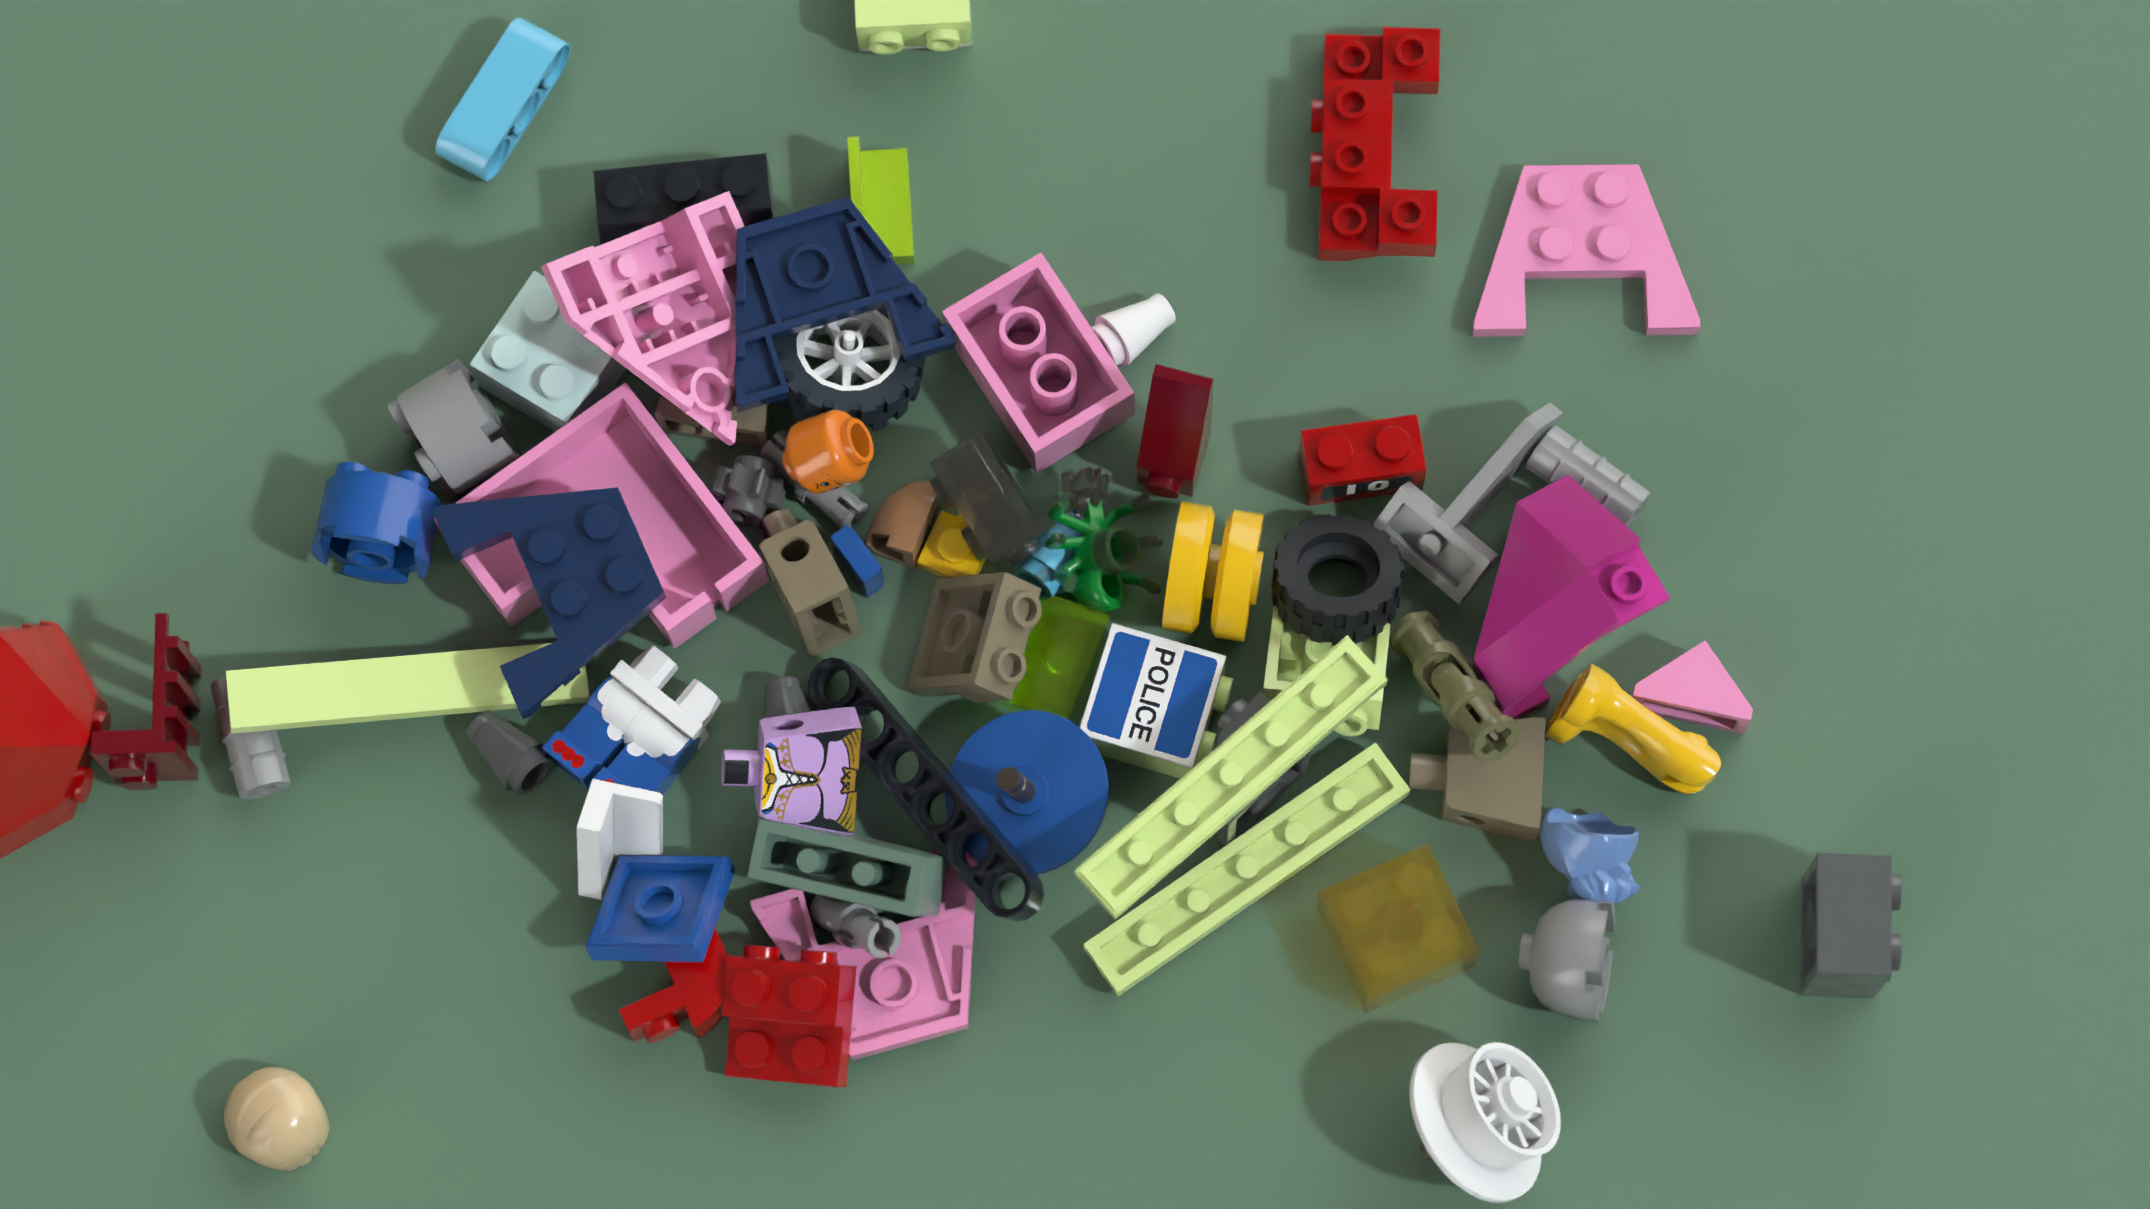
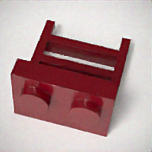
(157, 754)

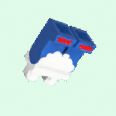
(633, 729)

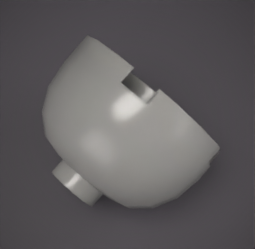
(1571, 957)

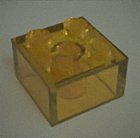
(1397, 928)

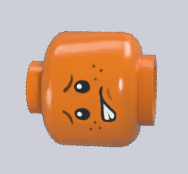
(828, 451)

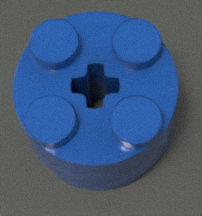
(376, 523)

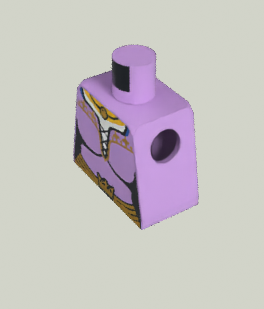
(802, 769)

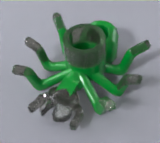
(1102, 550)

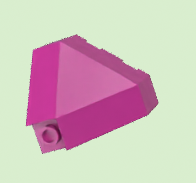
(1559, 588)

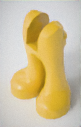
(1601, 706)

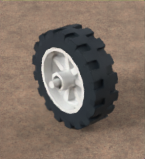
(872, 402)

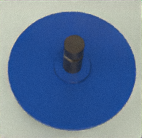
(1037, 785)

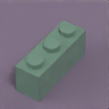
(849, 868)

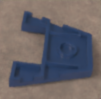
(812, 273)
(582, 565)

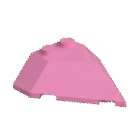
(664, 306)

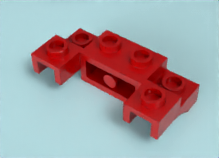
(1355, 120)

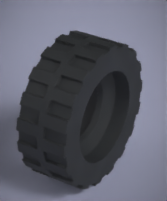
(1337, 541)

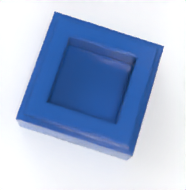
(857, 560)

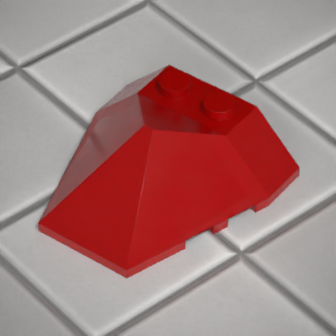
(44, 731)

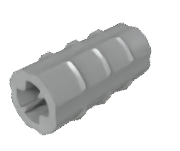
(1564, 455)
(254, 756)

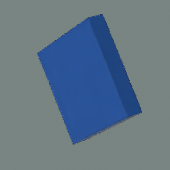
(660, 908)

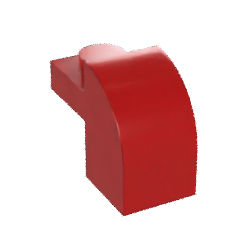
(695, 995)

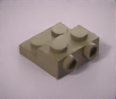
(975, 637)

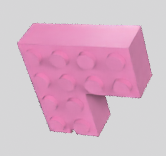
(682, 526)

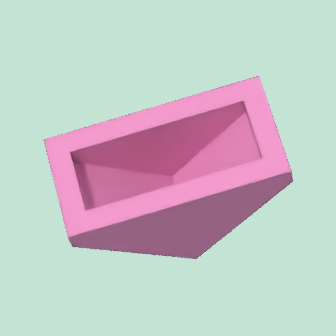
(1696, 691)

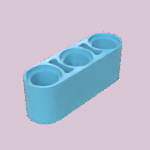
(503, 99)

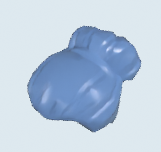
(1590, 854)

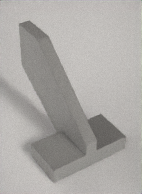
(1437, 538)

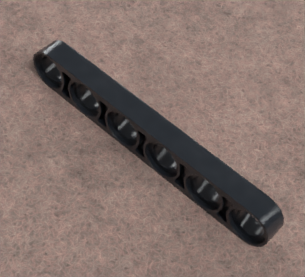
(929, 782)

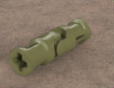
(1454, 686)

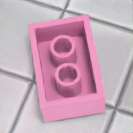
(1039, 362)

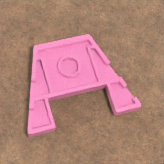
(1584, 226)
(906, 995)

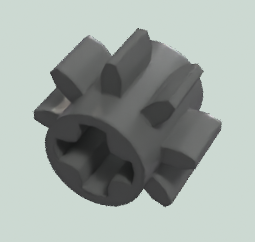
(749, 490)

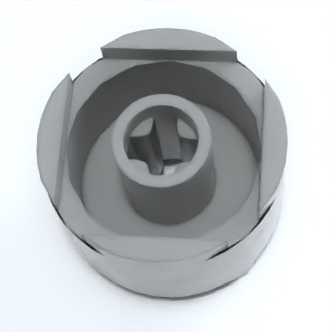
(455, 429)

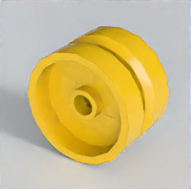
(1212, 571)

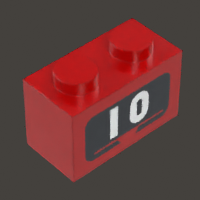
(1361, 459)

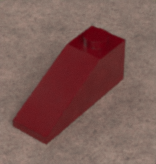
(1175, 432)

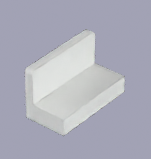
(613, 824)

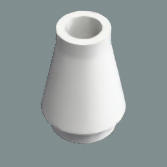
(1133, 327)

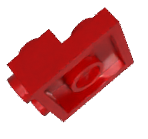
(788, 1016)

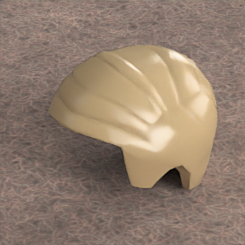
(276, 1119)

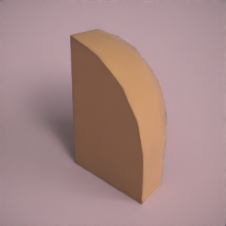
(903, 523)

